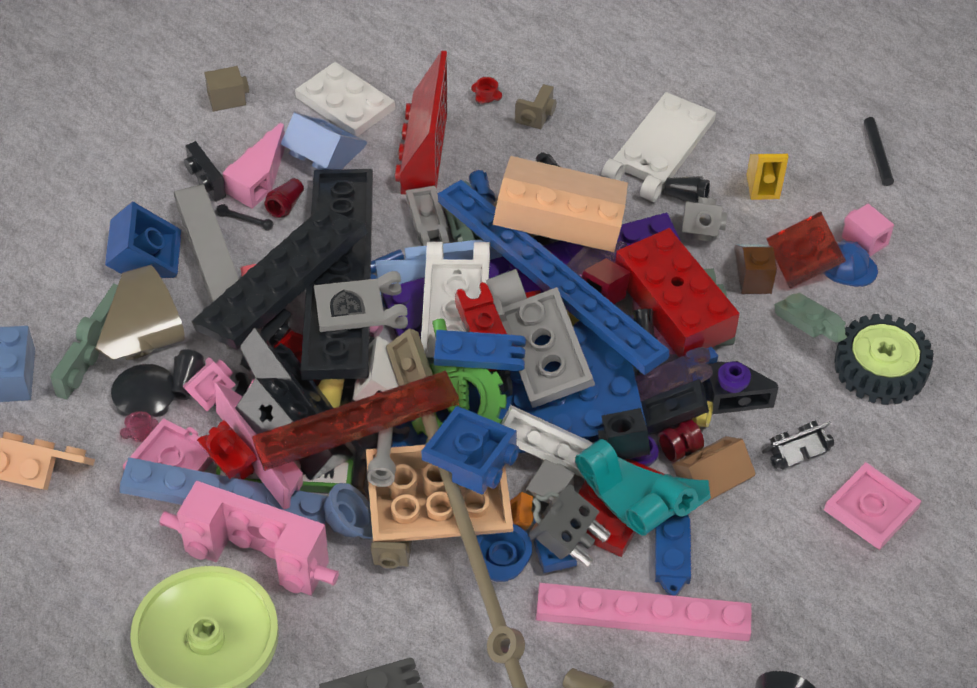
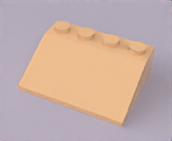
(561, 203)
(419, 505)

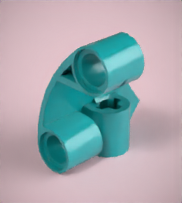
(636, 494)

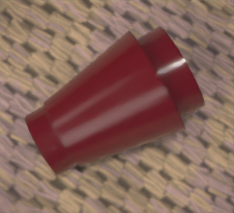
(283, 198)

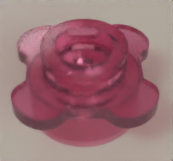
(138, 426)

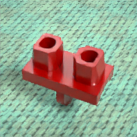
(228, 451)

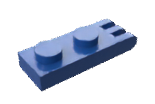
(479, 350)

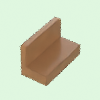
(722, 463)

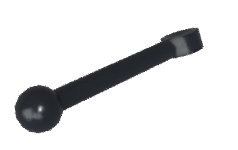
(222, 211)

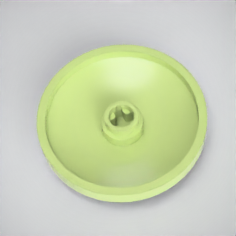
(204, 630)

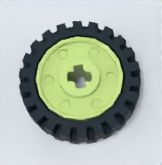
(883, 359)

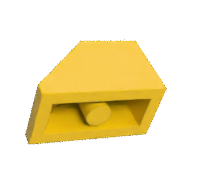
(766, 175)

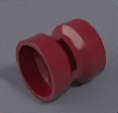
(681, 440)

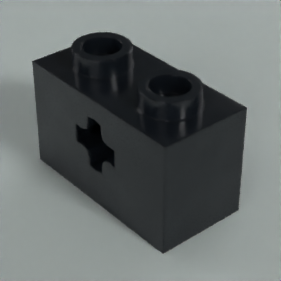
(270, 405)

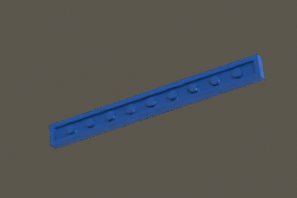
(549, 272)

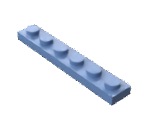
(174, 483)

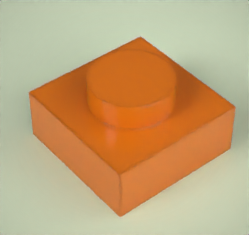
(522, 510)

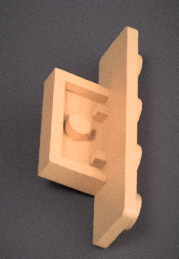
(33, 463)

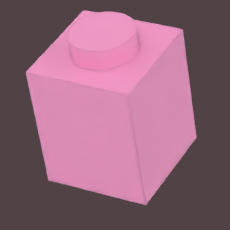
(868, 229)

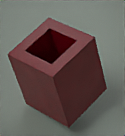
(608, 279)

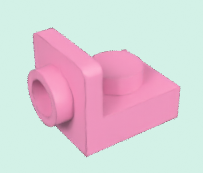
(202, 384)

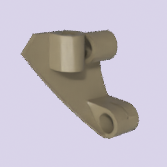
(140, 317)

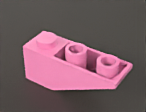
(256, 170)

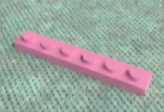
(644, 612)

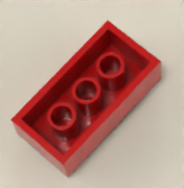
(684, 298)

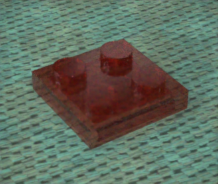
(805, 250)

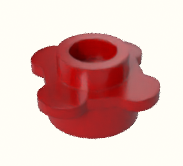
(486, 90)

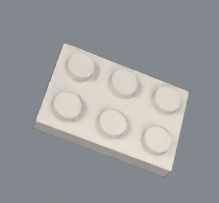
(345, 99)

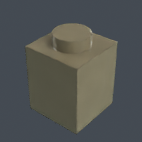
(226, 88)

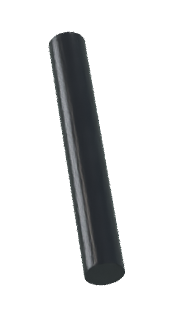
(878, 151)

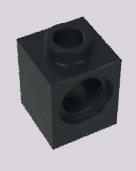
(626, 433)

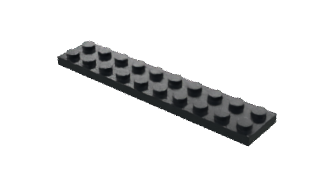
(346, 351)

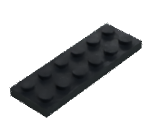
(279, 277)

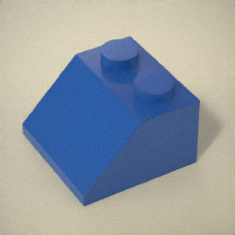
(141, 240)

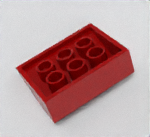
(424, 130)

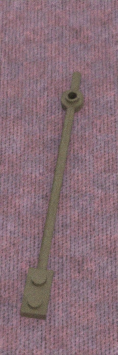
(411, 365)

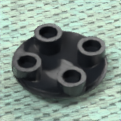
(143, 389)

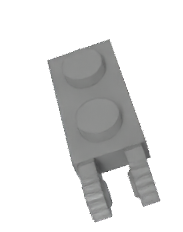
(427, 214)

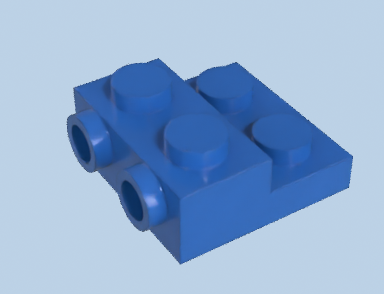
(472, 449)

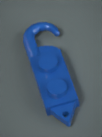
(673, 554)

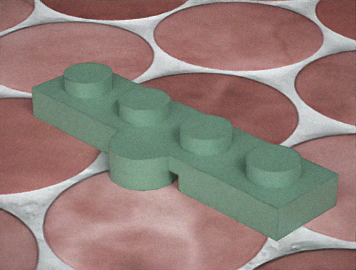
(79, 357)

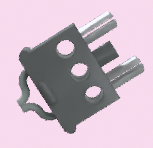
(566, 524)

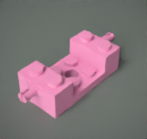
(217, 516)

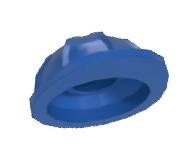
(857, 270)
(505, 553)

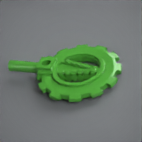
(486, 383)

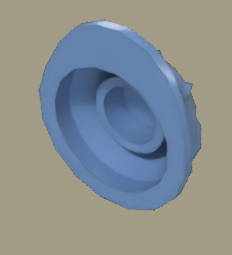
(348, 511)

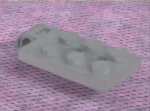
(536, 317)

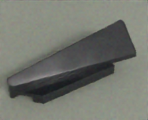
(283, 364)

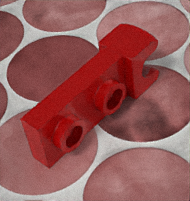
(479, 313)

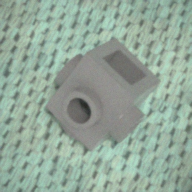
(693, 212)

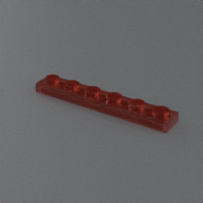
(355, 420)

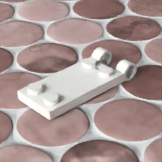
(661, 144)
(442, 281)

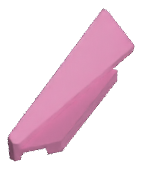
(280, 480)

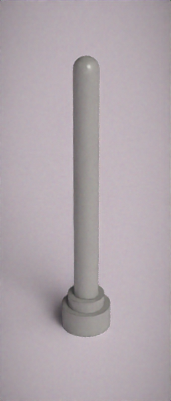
(382, 468)

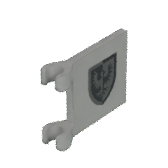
(359, 304)

